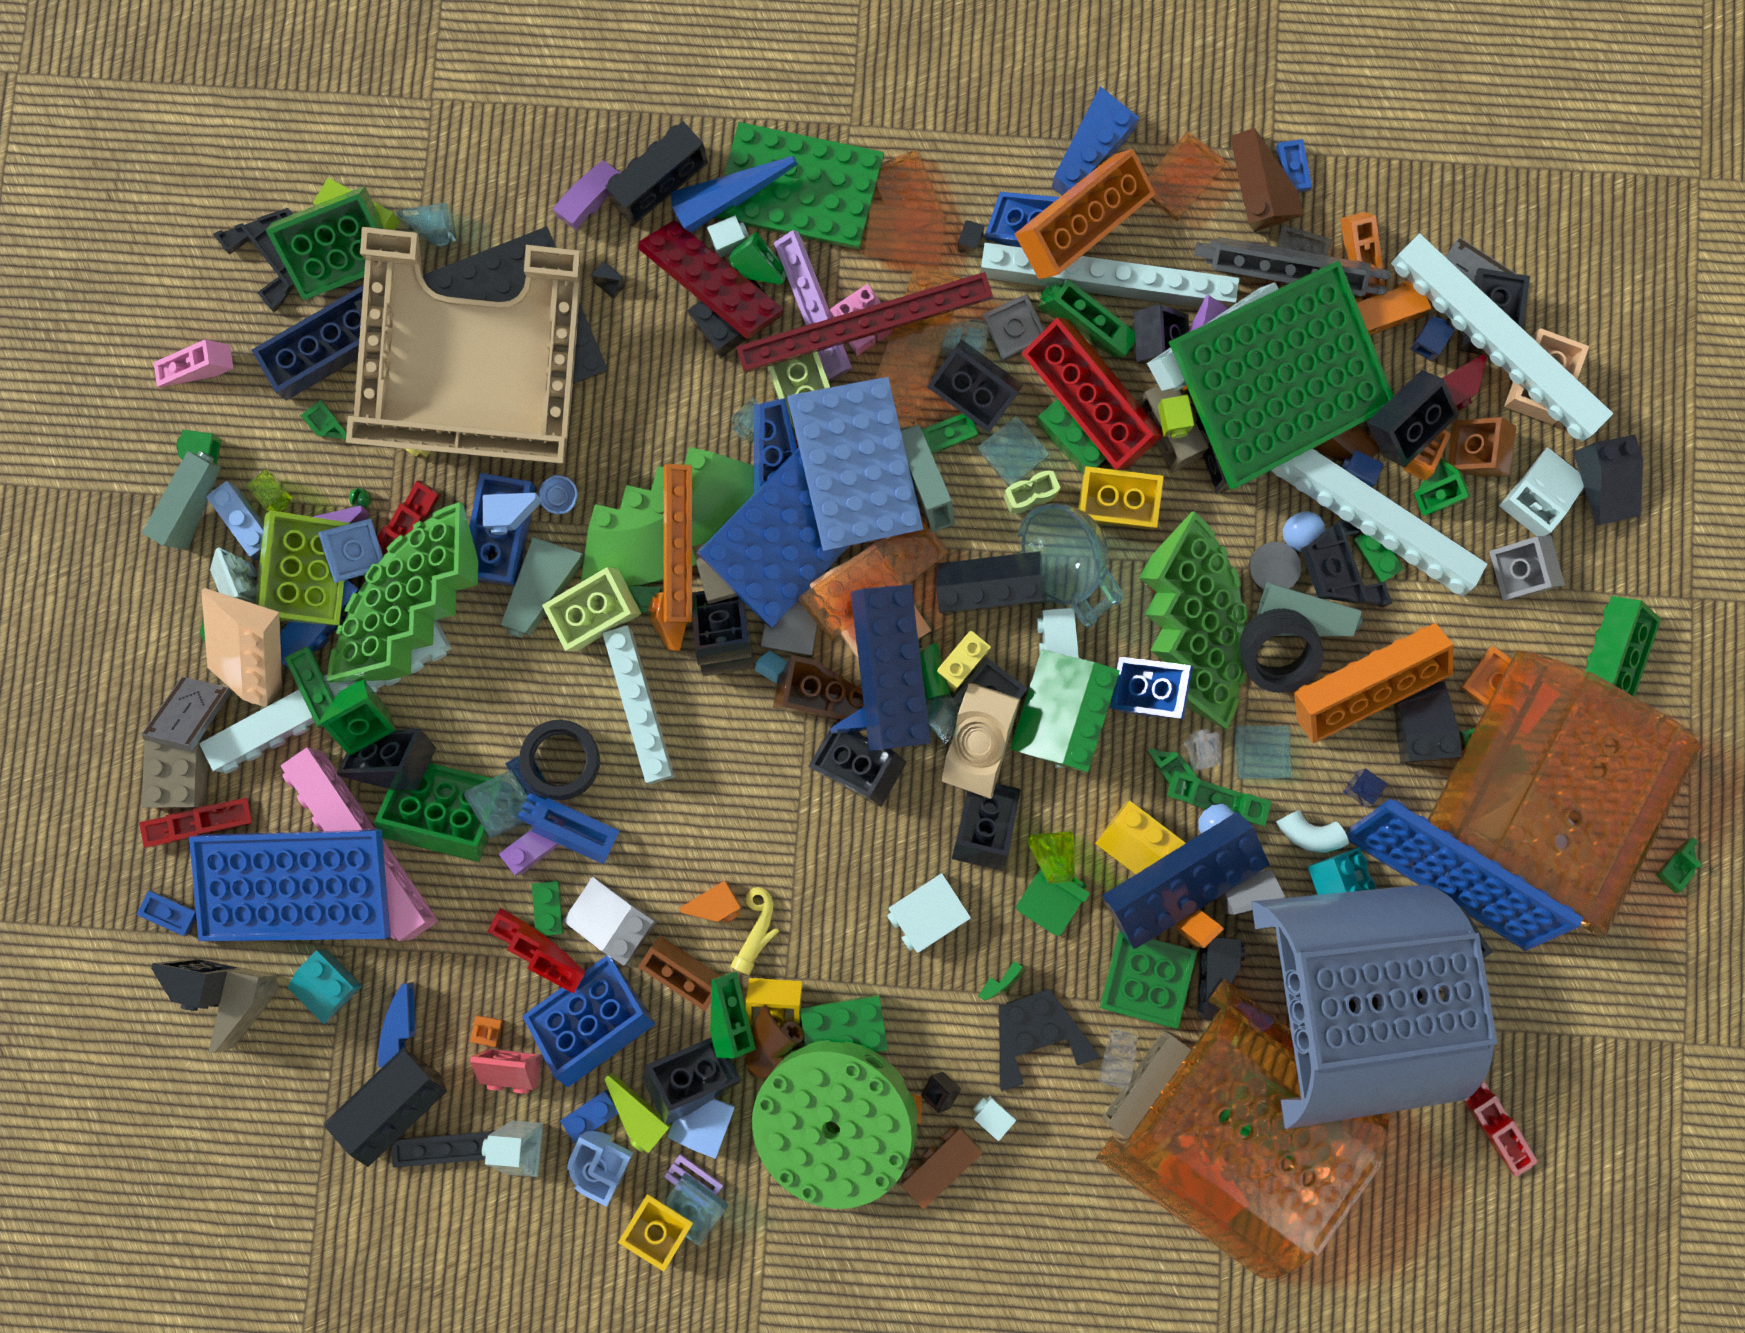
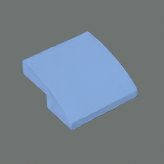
(703, 1128)

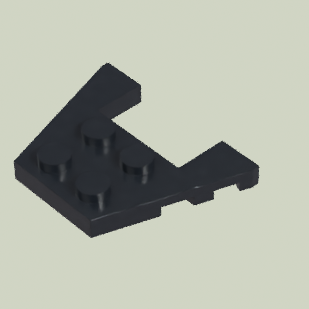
(232, 239)
(1335, 570)
(1033, 1024)

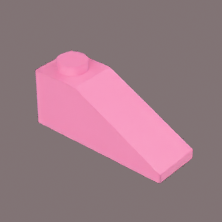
(194, 363)

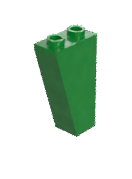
(1088, 316)

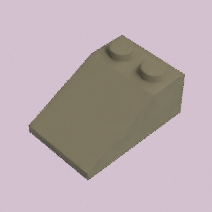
(241, 1003)

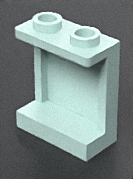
(928, 913)

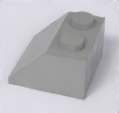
(1527, 567)
(1258, 887)

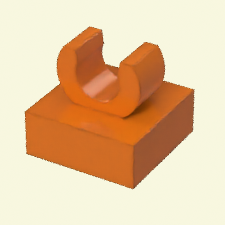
(486, 1030)

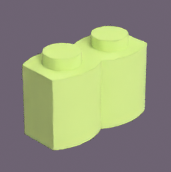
(1024, 494)

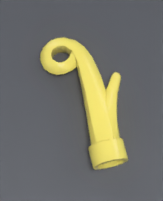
(758, 937)

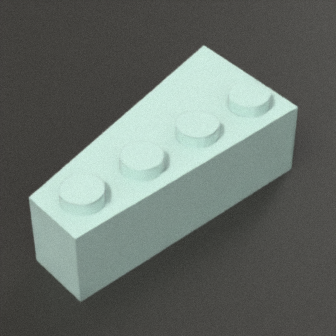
(515, 1148)

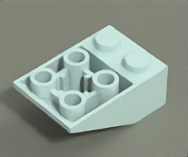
(1544, 493)
(234, 576)

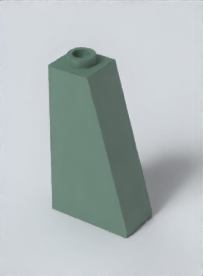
(927, 480)
(183, 502)
(542, 577)
(1326, 616)

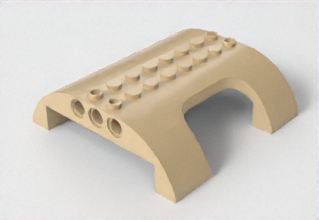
(460, 368)

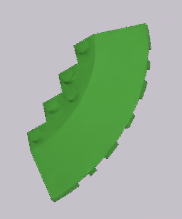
(635, 534)
(404, 597)
(1199, 616)

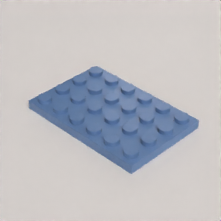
(855, 463)

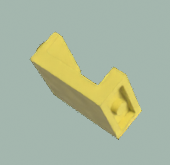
(963, 660)

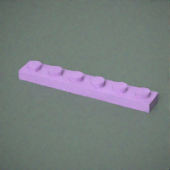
(810, 298)

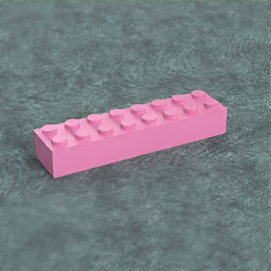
(339, 810)

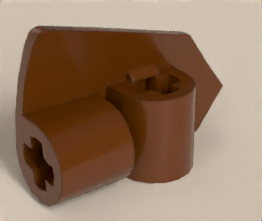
(771, 1043)

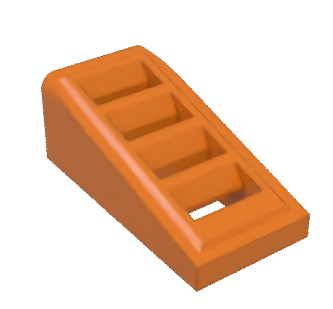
(1422, 466)

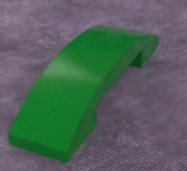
(1205, 794)

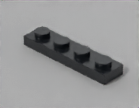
(438, 1149)

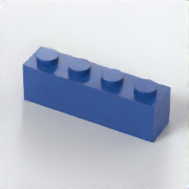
(299, 635)

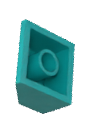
(323, 985)

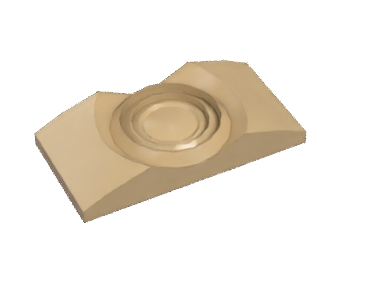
(980, 740)

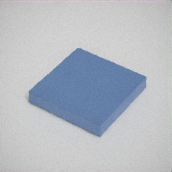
(351, 549)

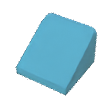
(770, 666)

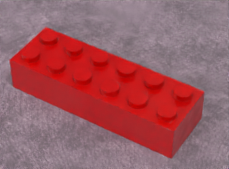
(1092, 394)

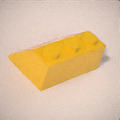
(1121, 497)
(1137, 839)

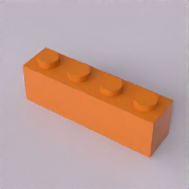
(1393, 308)

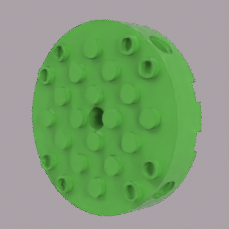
(842, 1162)

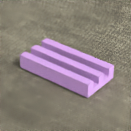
(694, 1167)

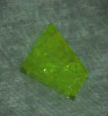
(1054, 855)

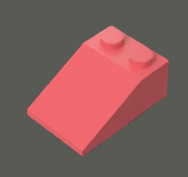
(507, 1069)

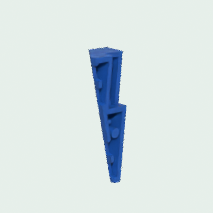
(705, 200)

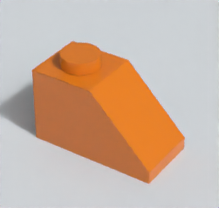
(669, 632)
(714, 904)

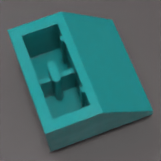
(1342, 873)

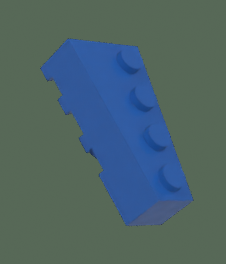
(1097, 139)
(772, 439)

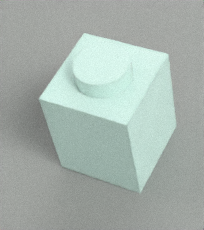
(727, 235)
(993, 1117)

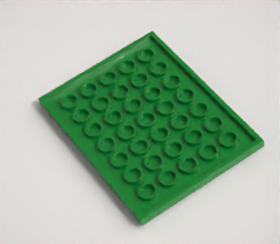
(1282, 374)

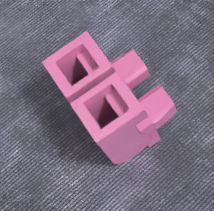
(858, 300)

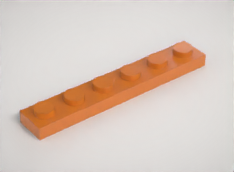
(677, 543)

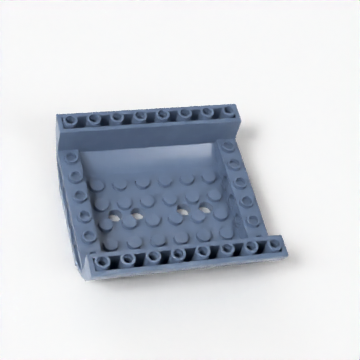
(1387, 948)

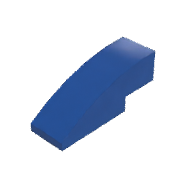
(398, 1024)

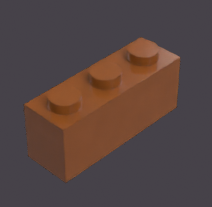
(679, 972)
(940, 1166)

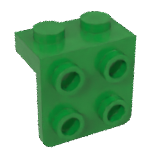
(1052, 903)

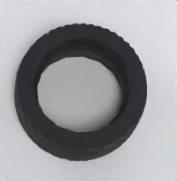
(1290, 676)
(547, 730)

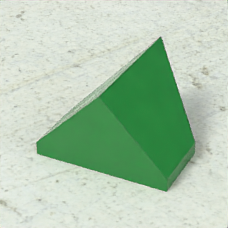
(1441, 489)

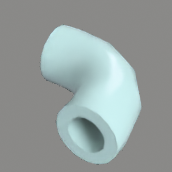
(1312, 837)

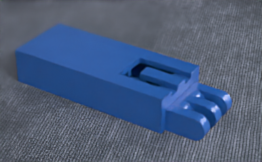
(578, 833)

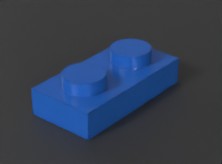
(1294, 163)
(167, 913)
(590, 1115)

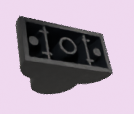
(721, 635)

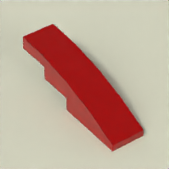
(415, 508)
(198, 821)
(531, 945)
(1500, 1130)

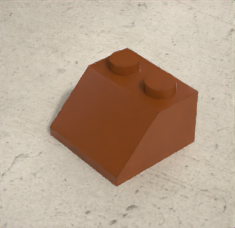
(1482, 446)

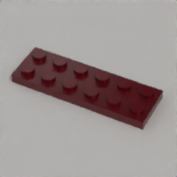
(710, 279)

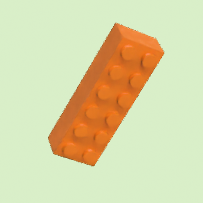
(1085, 214)
(1374, 682)

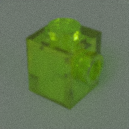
(269, 491)

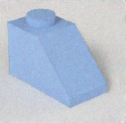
(507, 511)

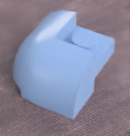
(598, 1166)

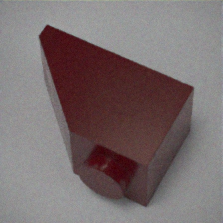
(1465, 382)

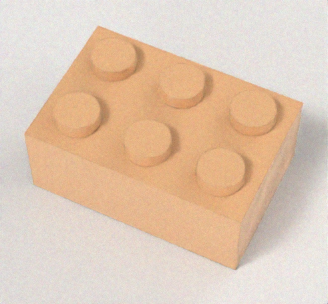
(1564, 350)

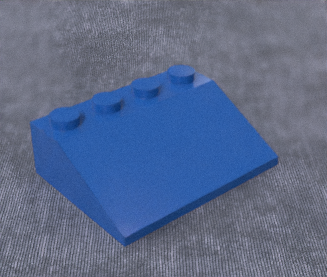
(590, 1025)

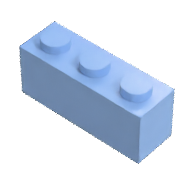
(239, 517)

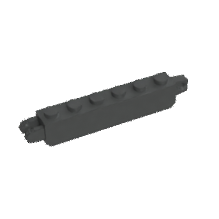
(1284, 264)

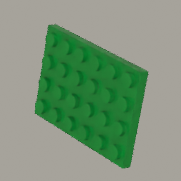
(820, 197)

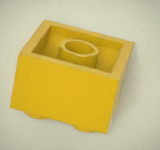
(780, 996)
(655, 1232)

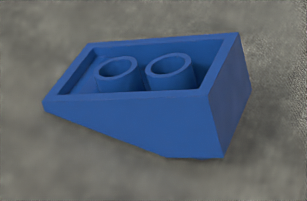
(1013, 213)
(1151, 688)

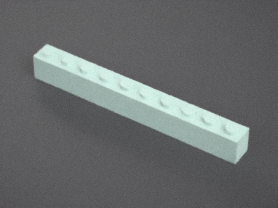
(1115, 278)
(1501, 338)
(1383, 520)
(292, 717)

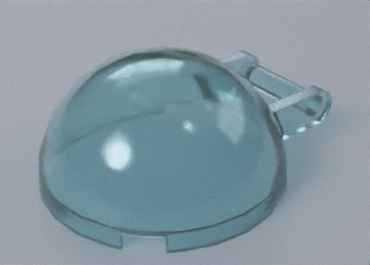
(1072, 558)

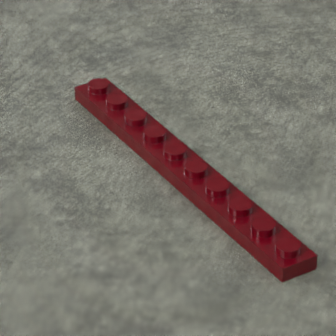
(864, 322)

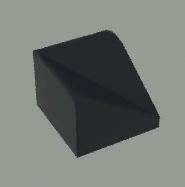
(970, 236)
(608, 279)
(940, 1092)

